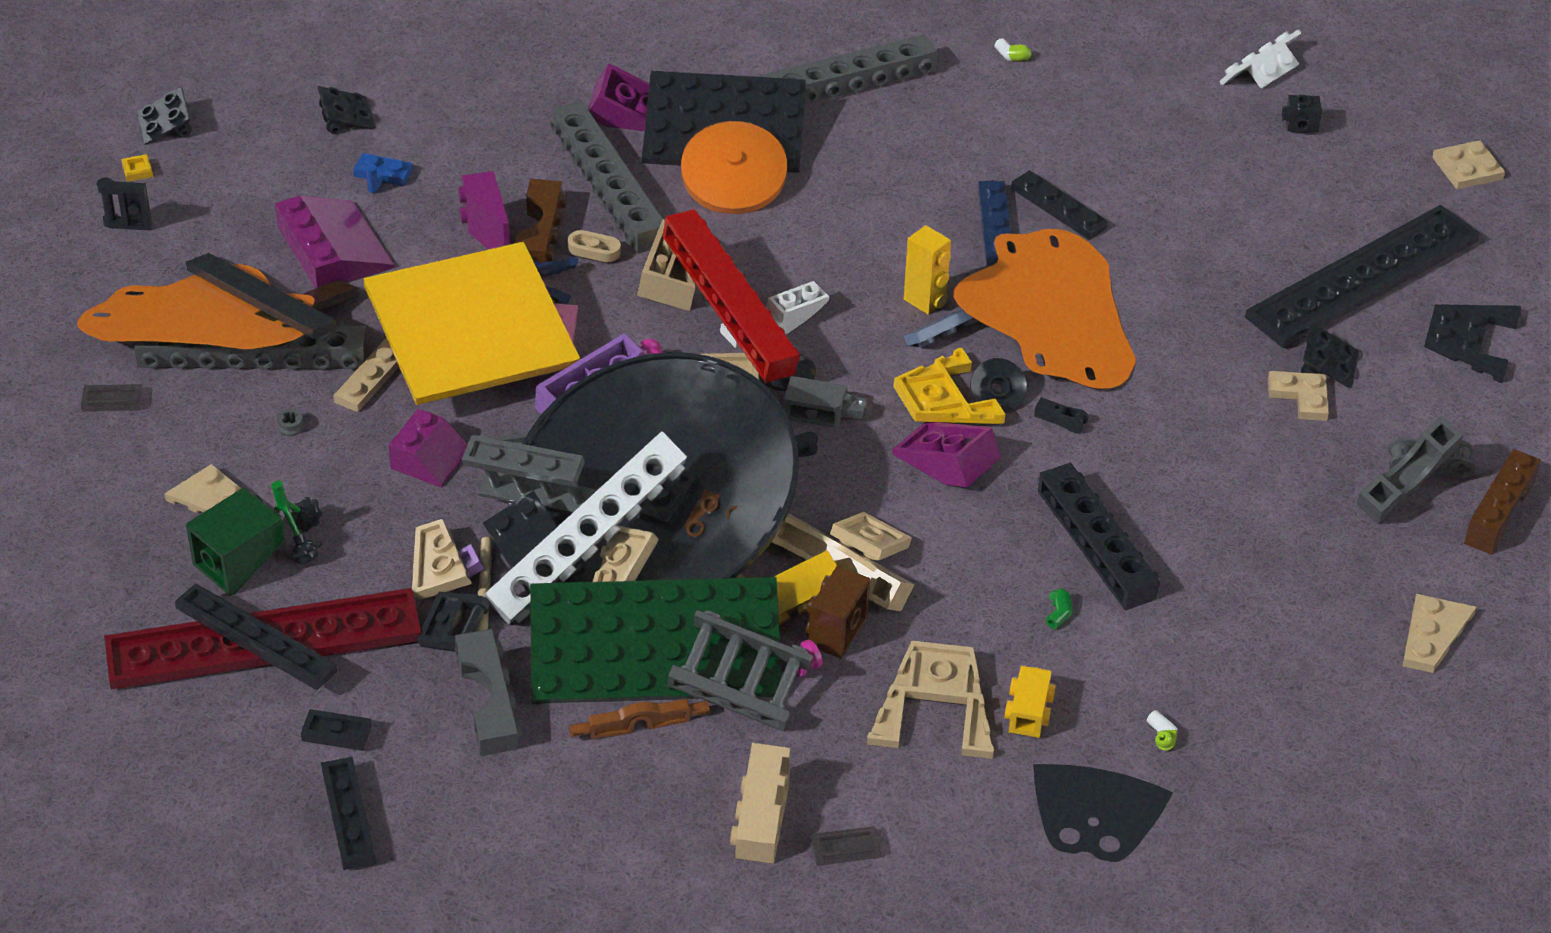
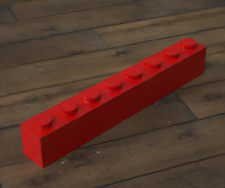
(731, 296)

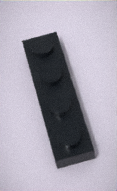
(1059, 205)
(348, 813)

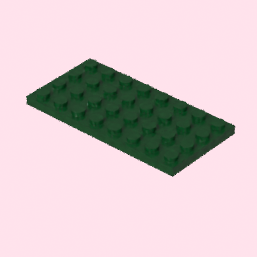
(626, 636)

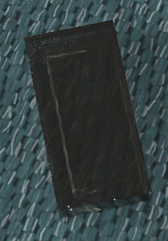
(111, 397)
(845, 846)

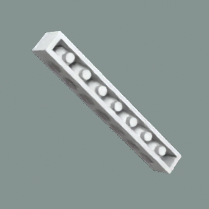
(658, 451)

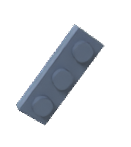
(943, 326)

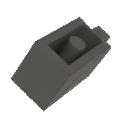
(821, 402)

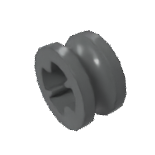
(290, 429)

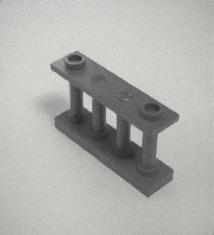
(519, 469)
(743, 701)

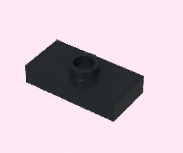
(336, 729)

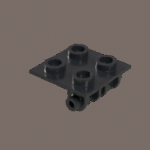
(344, 107)
(164, 116)
(1330, 356)

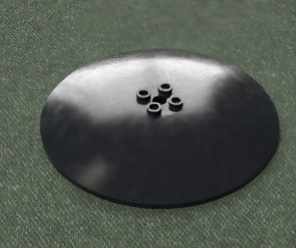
(733, 444)

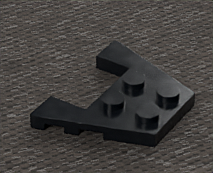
(1459, 333)

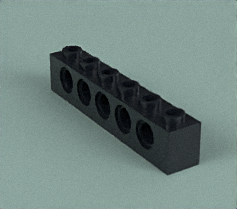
(1098, 536)

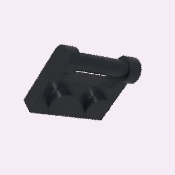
(132, 202)
(446, 616)

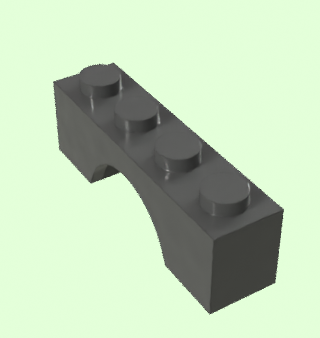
(1426, 455)
(479, 661)

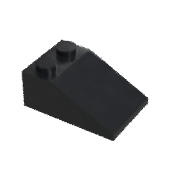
(521, 529)

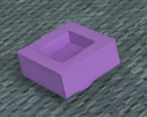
(471, 560)

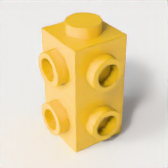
(1031, 695)

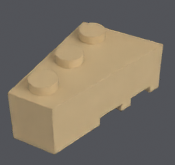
(665, 277)
(762, 804)

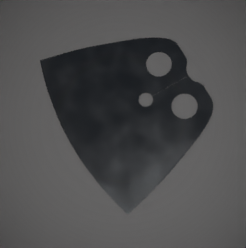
(1120, 802)

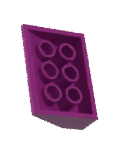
(330, 239)

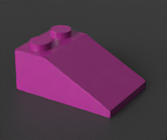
(619, 99)
(483, 209)
(950, 452)

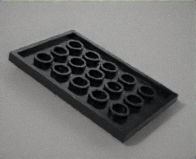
(689, 102)

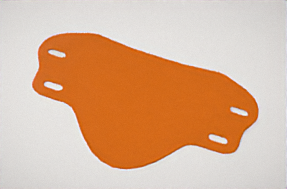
(1053, 306)
(187, 313)

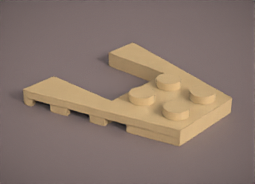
(939, 675)

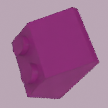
(427, 448)

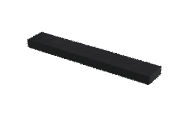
(256, 636)

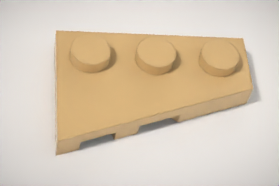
(202, 490)

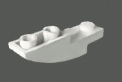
(791, 308)

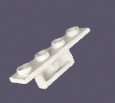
(1269, 64)

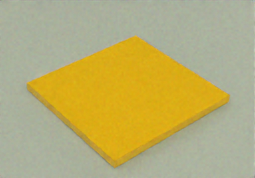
(470, 322)

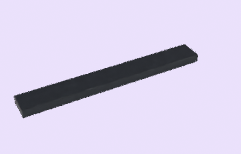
(262, 296)

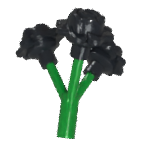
(304, 517)

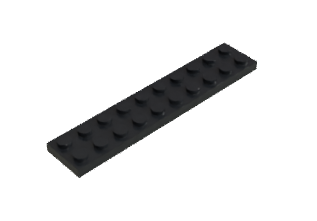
(1361, 275)

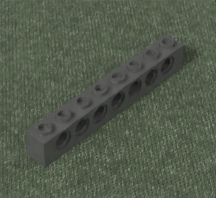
(863, 68)
(607, 175)
(336, 350)

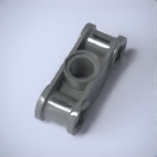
(1446, 469)

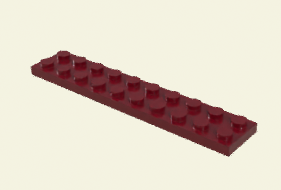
(323, 627)

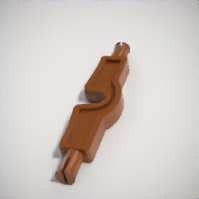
(623, 720)

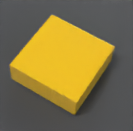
(137, 167)

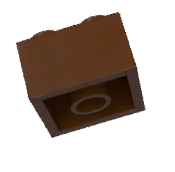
(838, 611)

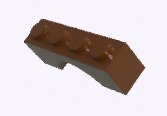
(544, 204)
(1496, 507)

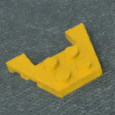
(934, 397)

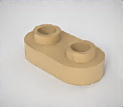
(594, 246)

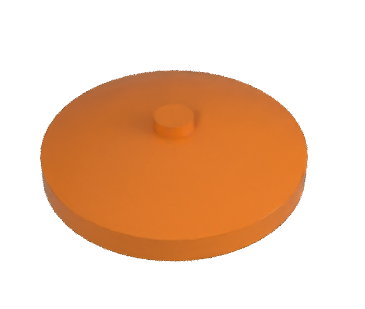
(734, 167)

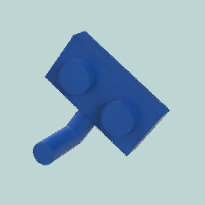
(382, 169)

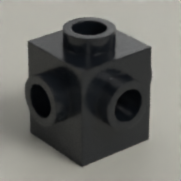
(1302, 113)

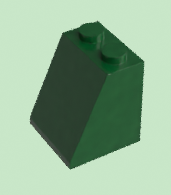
(234, 539)

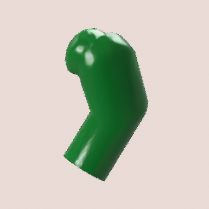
(1063, 608)

